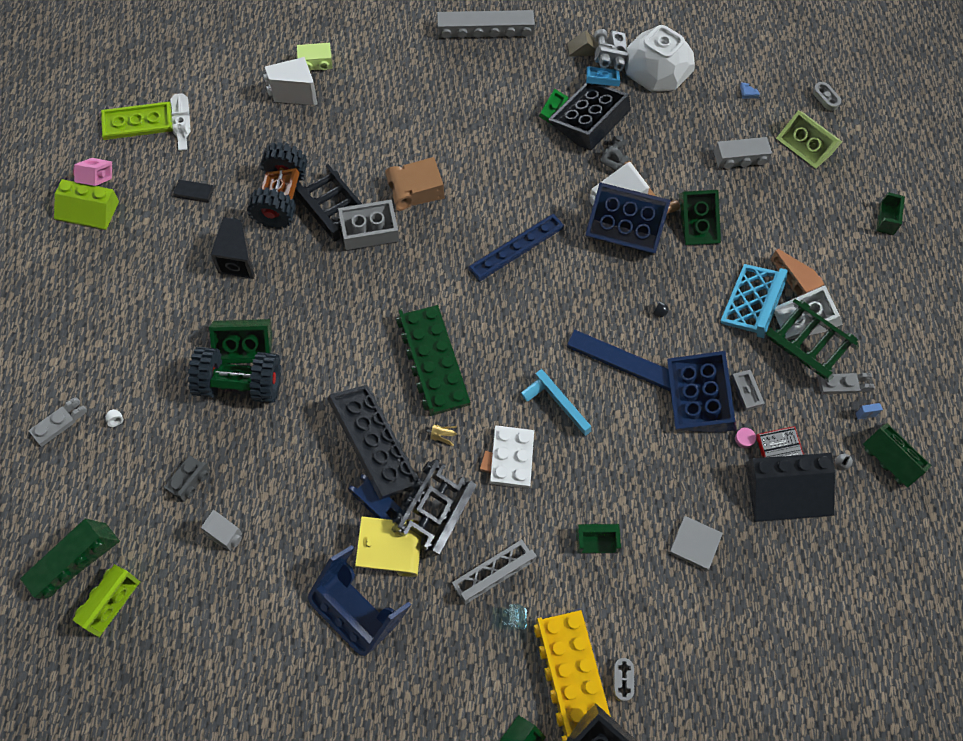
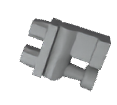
(611, 52)

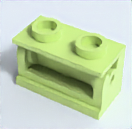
(316, 55)

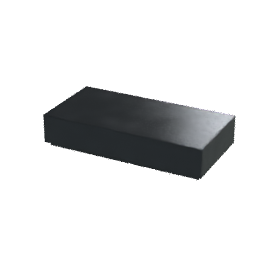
(193, 191)

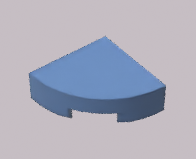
(748, 92)

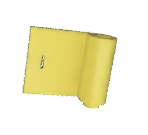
(387, 548)

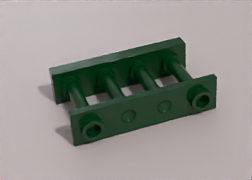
(809, 358)

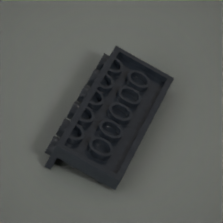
(373, 441)

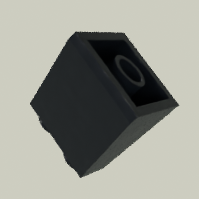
(232, 250)

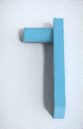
(544, 382)

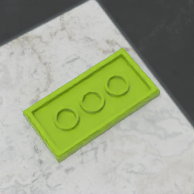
(136, 120)

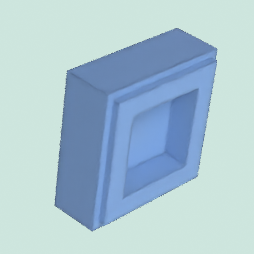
(868, 411)

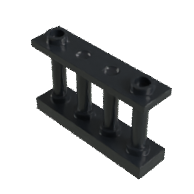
(313, 204)

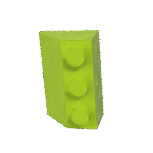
(84, 204)
(106, 600)

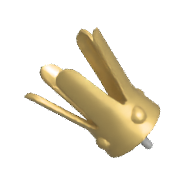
(438, 431)

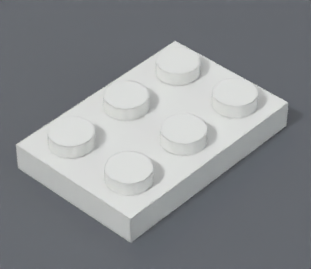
(512, 457)

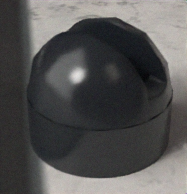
(661, 309)

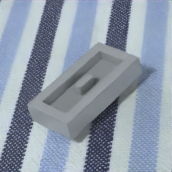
(747, 390)

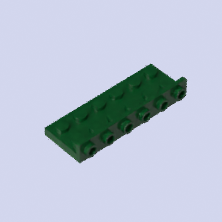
(433, 360)

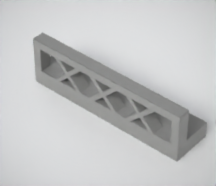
(499, 574)

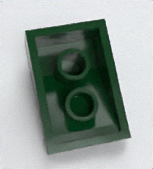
(700, 217)

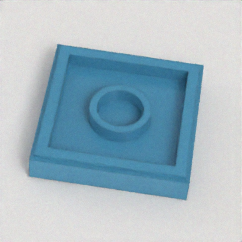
(602, 76)

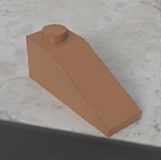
(799, 276)

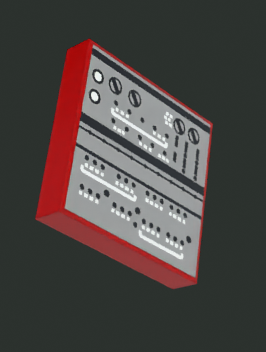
(779, 443)

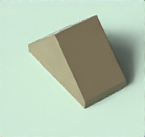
(582, 45)

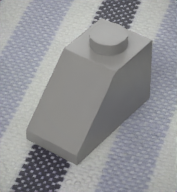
(222, 531)

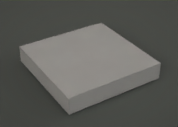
(696, 543)

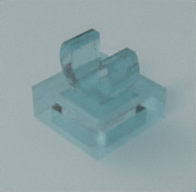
(517, 615)

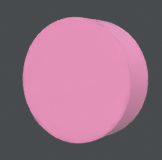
(745, 437)

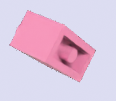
(92, 171)

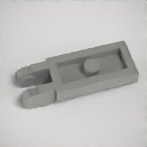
(846, 384)
(57, 422)

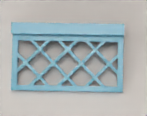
(769, 305)

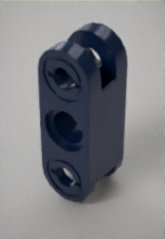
(369, 499)

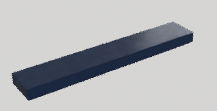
(516, 247)
(620, 359)

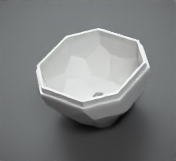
(659, 59)

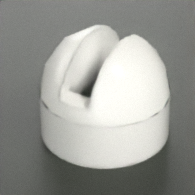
(113, 415)

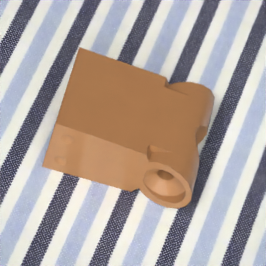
(415, 183)

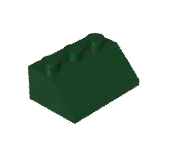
(241, 339)
(896, 455)

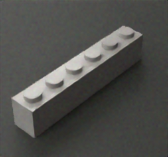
(485, 23)

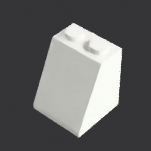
(290, 82)
(625, 177)

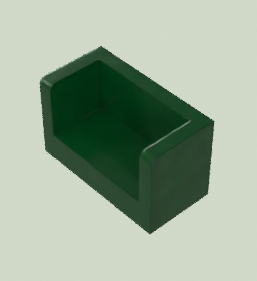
(890, 213)
(598, 538)

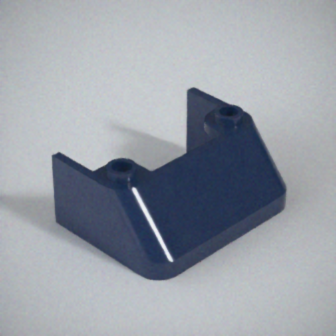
(348, 610)

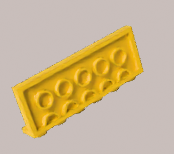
(570, 668)

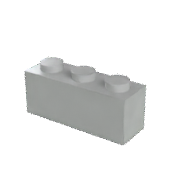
(742, 152)

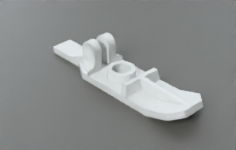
(180, 112)

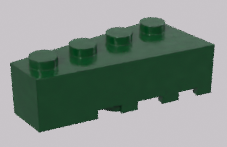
(69, 557)

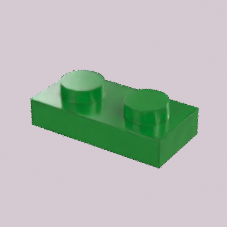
(553, 103)

